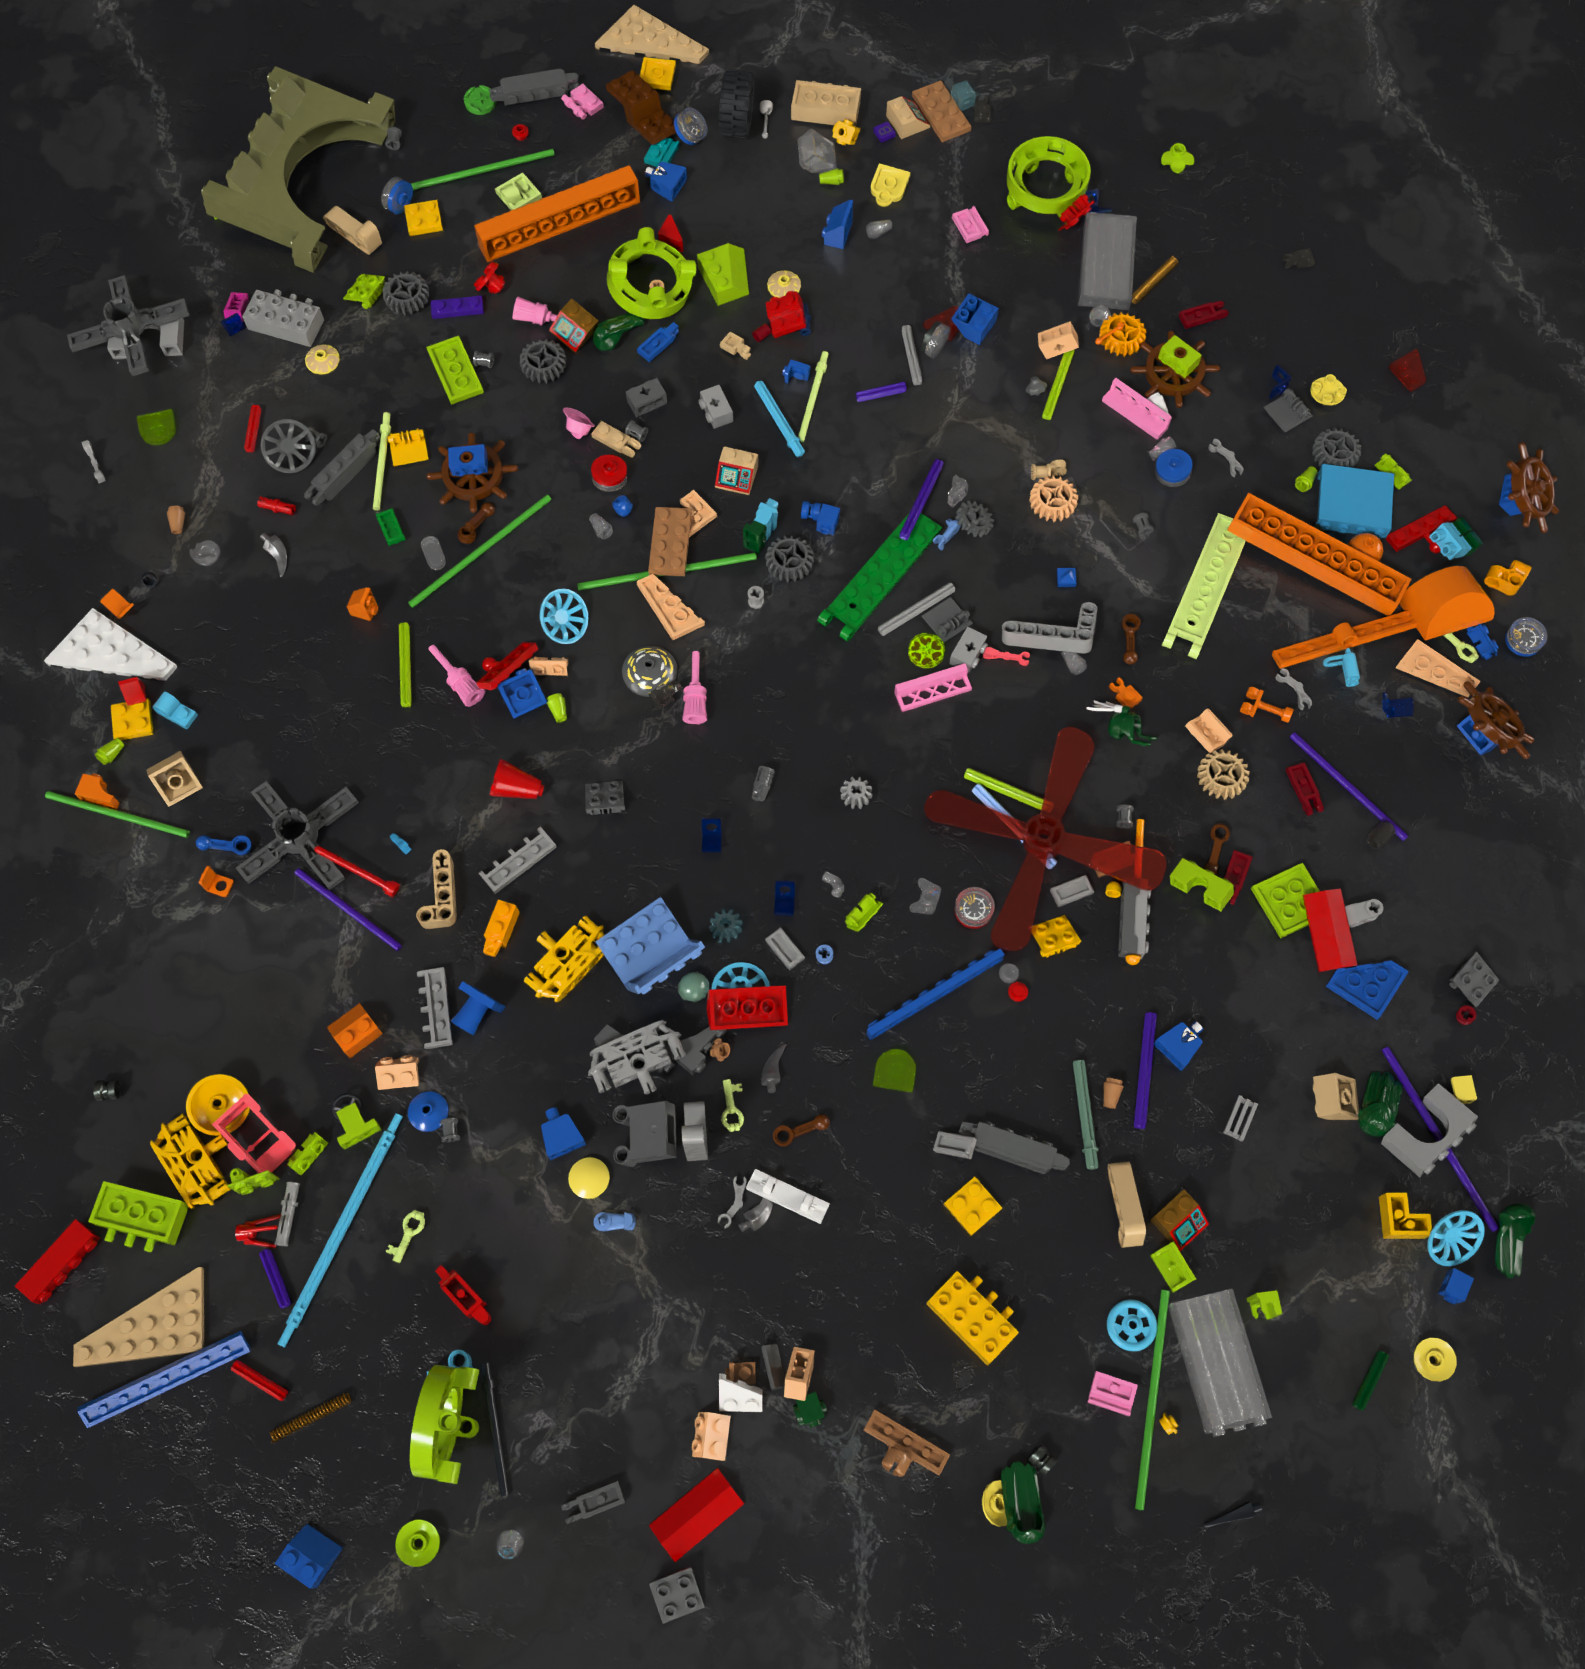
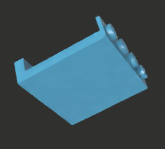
(1355, 500)

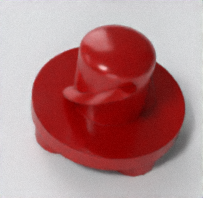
(491, 280)

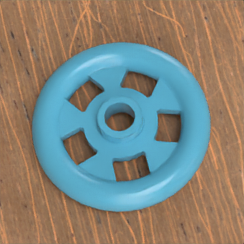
(1142, 1311)

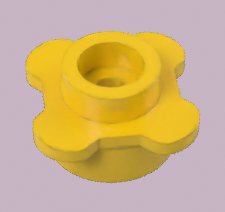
(1168, 1423)

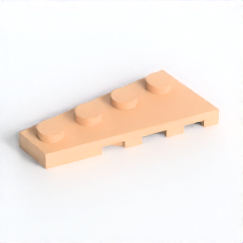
(672, 613)
(1435, 668)

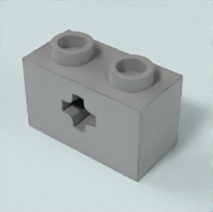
(716, 406)
(972, 641)

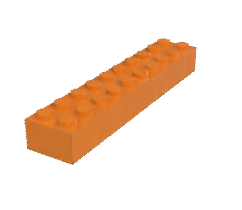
(557, 213)
(1319, 555)

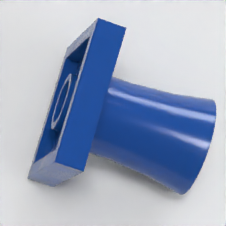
(474, 1008)

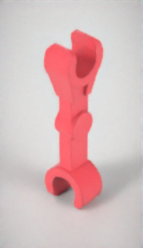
(991, 653)

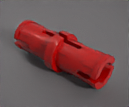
(276, 505)

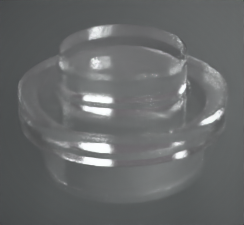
(1009, 973)

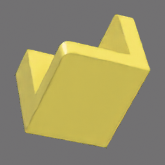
(1464, 1089)

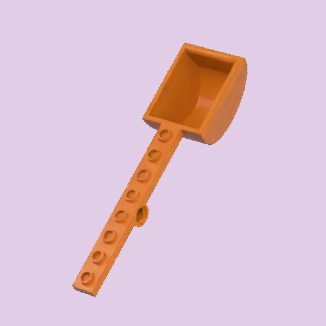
(1433, 605)

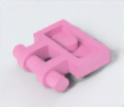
(585, 98)

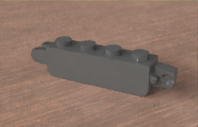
(534, 86)
(343, 468)
(1014, 1148)

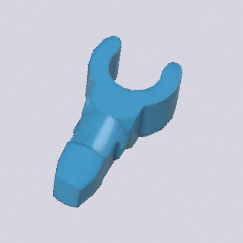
(400, 843)

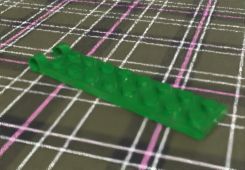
(879, 576)

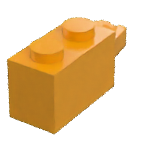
(500, 927)

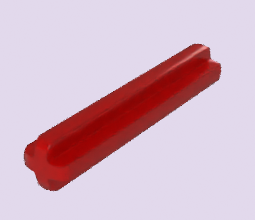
(252, 429)
(259, 1380)

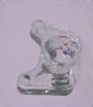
(928, 899)

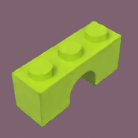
(1189, 874)

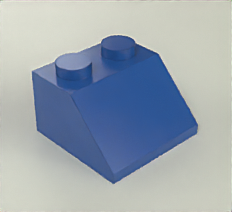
(838, 225)
(309, 1556)

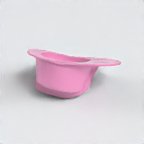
(577, 422)

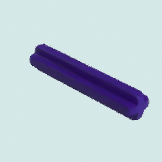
(881, 391)
(275, 1278)

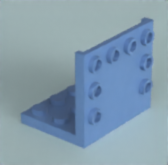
(648, 947)

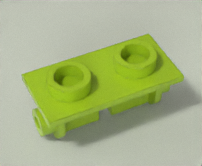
(1388, 465)
(858, 918)
(301, 1160)

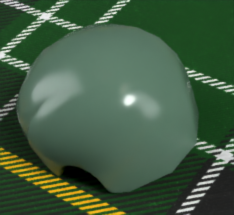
(693, 987)

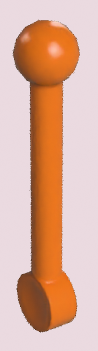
(1120, 326)

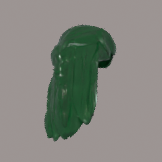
(1380, 1104)
(1514, 1225)
(1022, 1503)

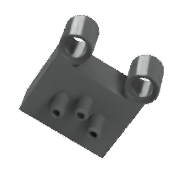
(650, 1133)

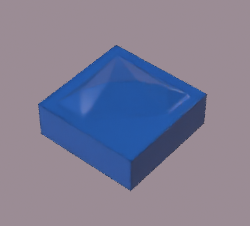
(1066, 577)

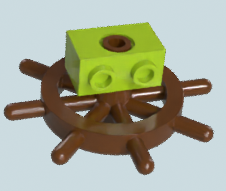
(1178, 362)

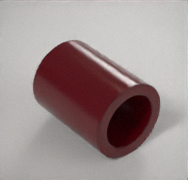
(761, 332)

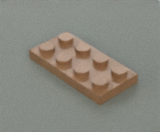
(941, 111)
(670, 541)

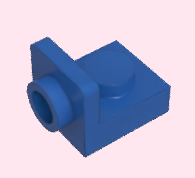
(796, 369)

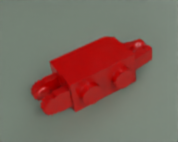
(463, 1295)

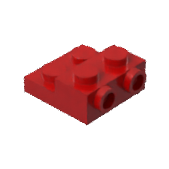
(786, 314)

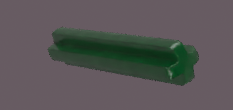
(1370, 1380)

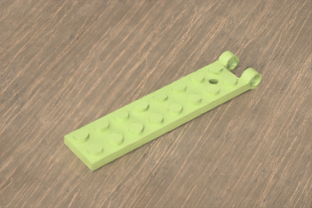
(1206, 586)

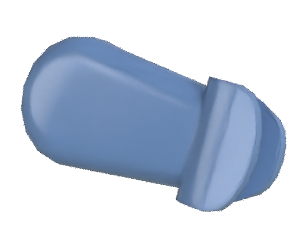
(951, 530)
(610, 1221)

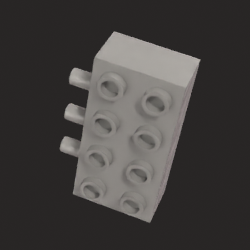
(283, 317)

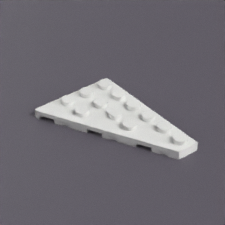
(107, 647)

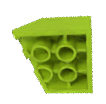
(724, 272)

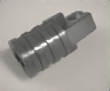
(762, 783)

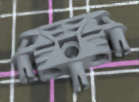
(630, 1046)

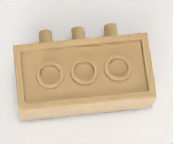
(825, 103)

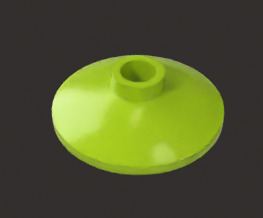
(406, 1543)

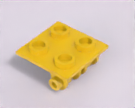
(408, 447)
(1055, 936)

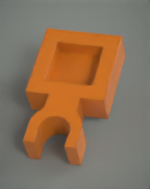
(1126, 695)

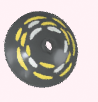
(645, 679)

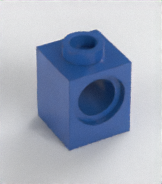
(828, 519)
(1455, 1286)

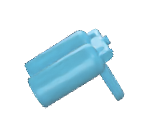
(1349, 667)

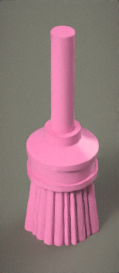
(532, 312)
(460, 680)
(695, 696)

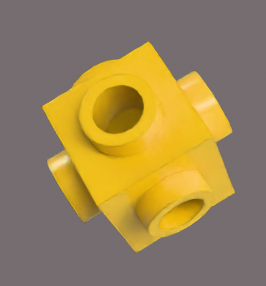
(845, 132)

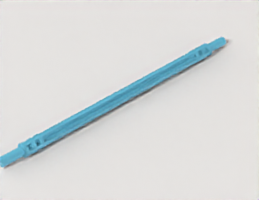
(339, 1230)

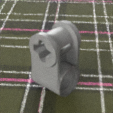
(1359, 912)

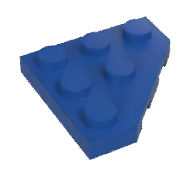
(1368, 985)

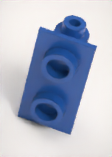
(1486, 646)

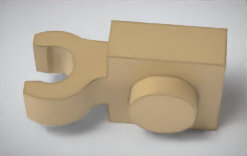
(734, 344)

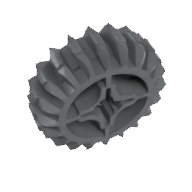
(406, 293)
(547, 360)
(1329, 442)
(794, 566)

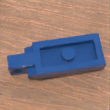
(658, 342)

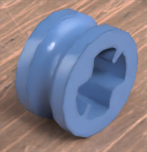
(829, 951)

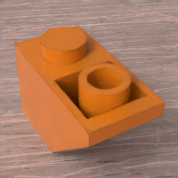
(362, 604)

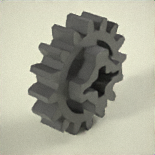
(974, 519)

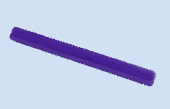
(921, 499)
(1145, 1070)

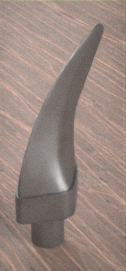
(277, 550)
(770, 1072)
(757, 1216)

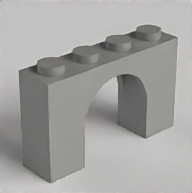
(170, 340)
(1420, 1155)

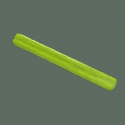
(1057, 385)
(405, 665)
(1004, 788)

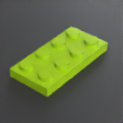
(455, 370)

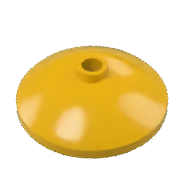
(200, 1101)

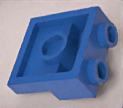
(521, 693)

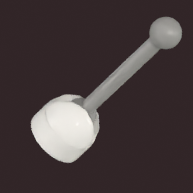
(765, 108)

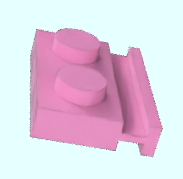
(970, 224)
(1112, 1393)

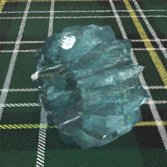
(719, 929)

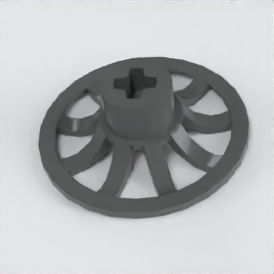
(287, 446)

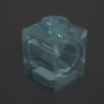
(963, 95)

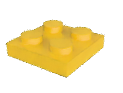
(658, 72)
(423, 218)
(132, 720)
(972, 1206)

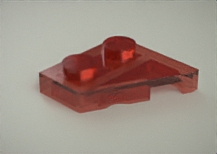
(946, 318)
(1409, 370)

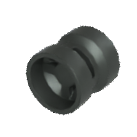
(107, 1090)
(1046, 1463)

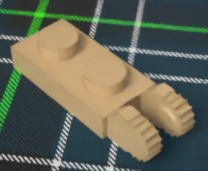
(615, 439)

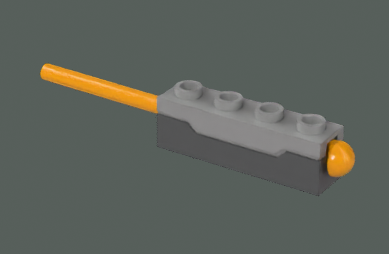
(1134, 915)

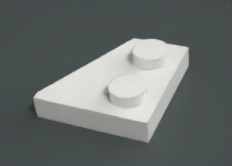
(738, 1396)

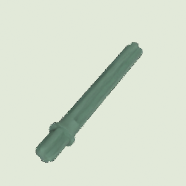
(1085, 1115)

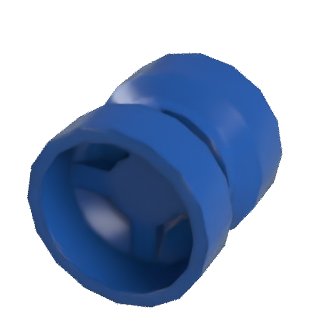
(815, 510)

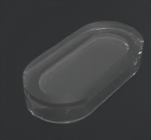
(433, 552)

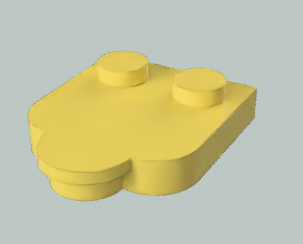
(889, 184)

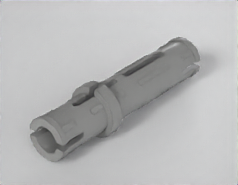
(286, 1219)

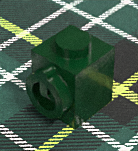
(810, 1411)

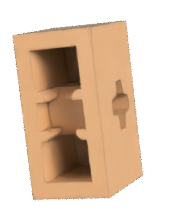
(1058, 340)
(799, 1373)

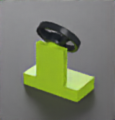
(352, 1122)

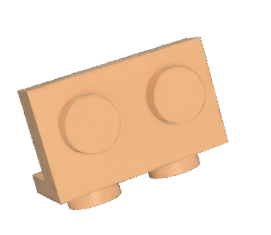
(1209, 731)
(397, 1072)
(711, 1436)

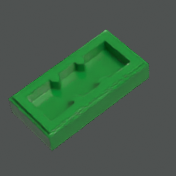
(390, 527)

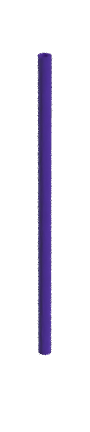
(1438, 1136)

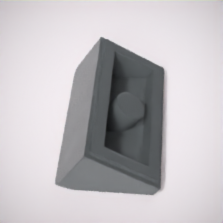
(773, 1366)

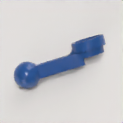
(204, 843)

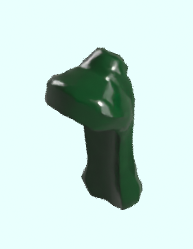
(609, 331)

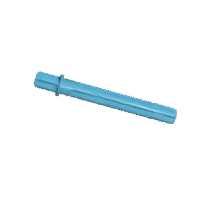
(792, 441)

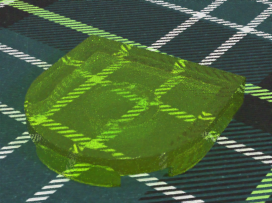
(157, 427)
(895, 1071)

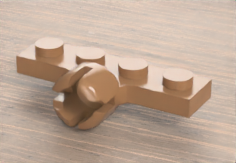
(904, 1446)

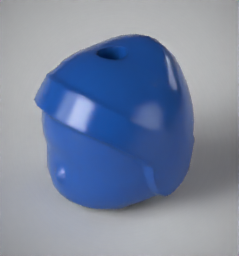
(622, 505)

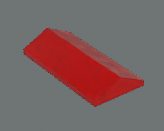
(1329, 930)
(747, 1007)
(696, 1515)

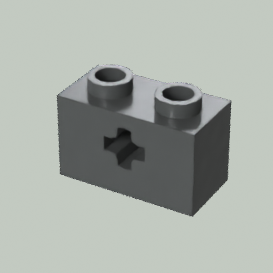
(646, 397)

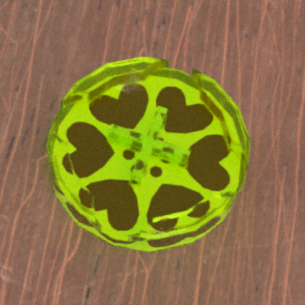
(926, 650)

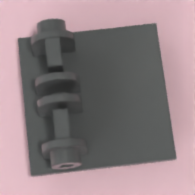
(1288, 411)
(947, 619)
(604, 796)
(1474, 979)
(676, 1594)

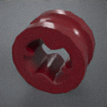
(1470, 1010)

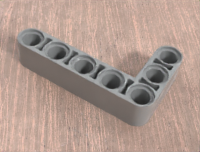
(1053, 636)
(694, 1131)

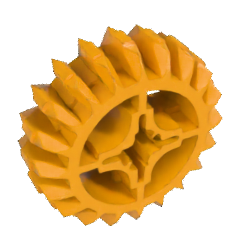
(1123, 340)

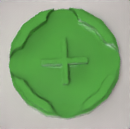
(478, 100)

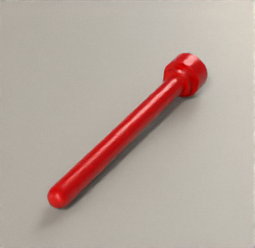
(389, 887)

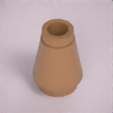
(176, 519)
(1112, 1092)

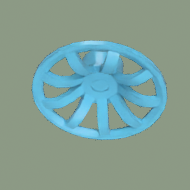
(561, 616)
(739, 981)
(1451, 1234)

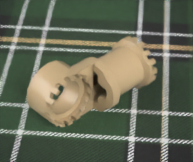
(1049, 470)

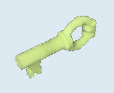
(1460, 646)
(728, 1090)
(409, 1233)

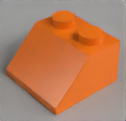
(354, 1030)

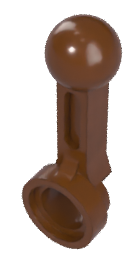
(487, 510)
(1130, 656)
(1212, 864)
(820, 1122)

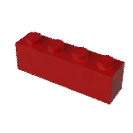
(57, 1262)

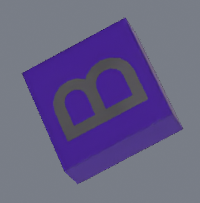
(884, 132)

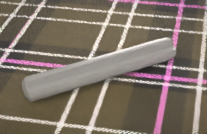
(911, 355)

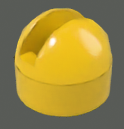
(1113, 889)

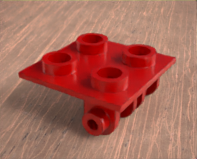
(1074, 212)

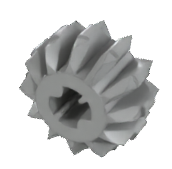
(856, 786)

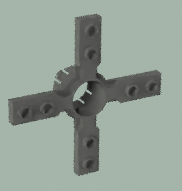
(120, 327)
(306, 843)

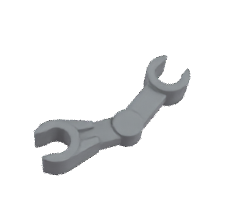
(89, 450)
(1234, 464)
(1298, 687)
(738, 1204)

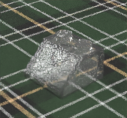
(816, 152)

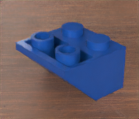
(975, 318)

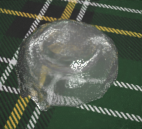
(205, 553)

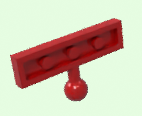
(1421, 529)
(502, 669)

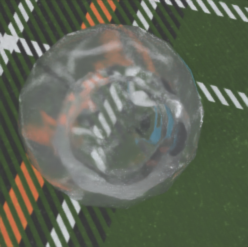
(1098, 315)
(509, 1544)

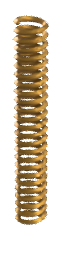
(1156, 279)
(312, 1420)

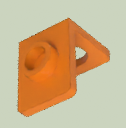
(116, 603)
(210, 879)

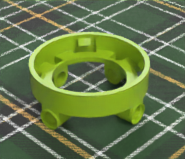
(1027, 158)
(656, 303)
(440, 1422)

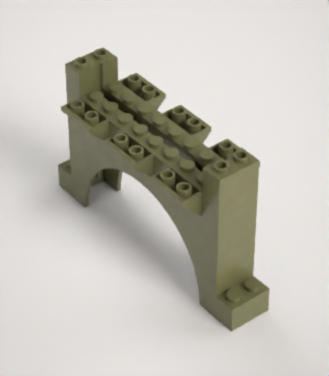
(300, 121)

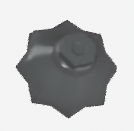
(1036, 386)

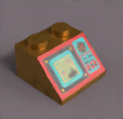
(573, 325)
(1180, 1220)

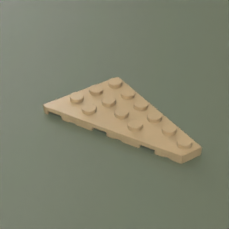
(646, 34)
(157, 1327)

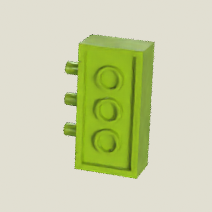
(138, 1215)

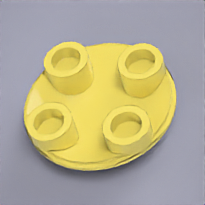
(1328, 390)
(589, 1178)

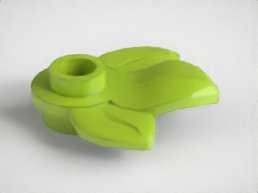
(1177, 158)

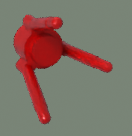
(247, 1231)

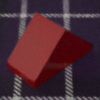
(670, 235)
(133, 690)

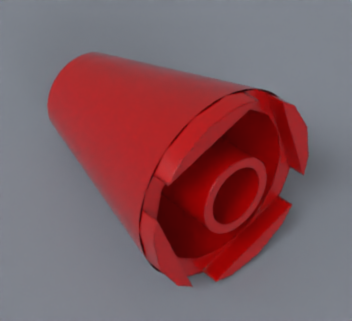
(515, 783)

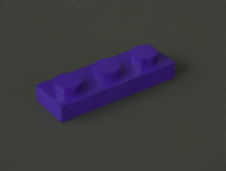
(457, 307)

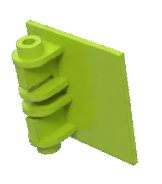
(366, 289)
(244, 1183)

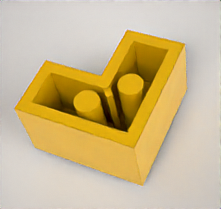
(1398, 1222)

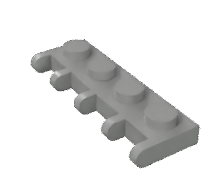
(518, 861)
(437, 1008)

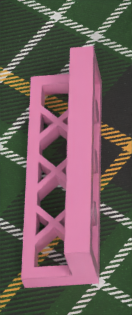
(1135, 410)
(931, 681)

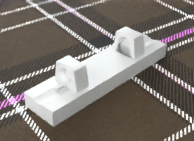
(787, 1196)

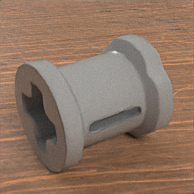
(755, 597)

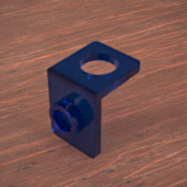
(1094, 206)
(233, 324)
(1283, 384)
(1397, 707)
(711, 838)
(784, 901)

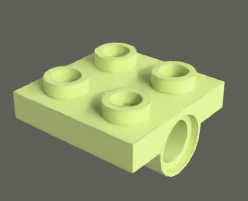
(518, 192)

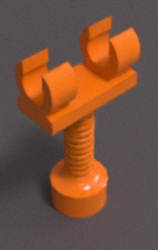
(1249, 709)

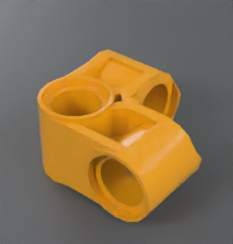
(1509, 579)

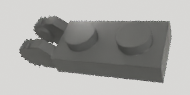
(596, 1502)

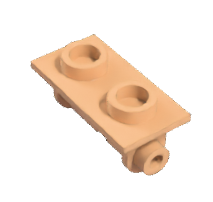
(543, 666)

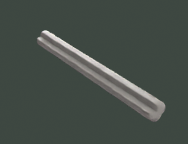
(916, 609)

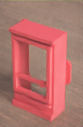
(273, 1156)

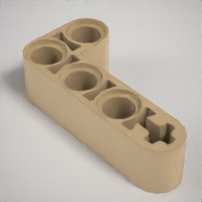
(363, 236)
(441, 888)
(1127, 1203)

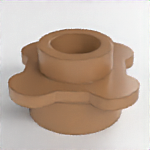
(720, 1050)

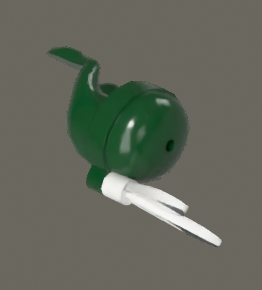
(1122, 722)

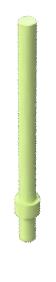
(820, 368)
(385, 430)

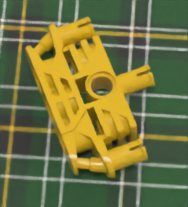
(567, 970)
(178, 1168)

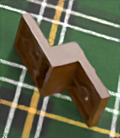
(642, 107)

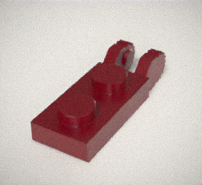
(1202, 314)
(1304, 787)
(1237, 871)

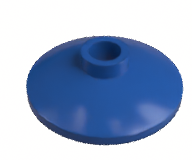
(427, 1121)

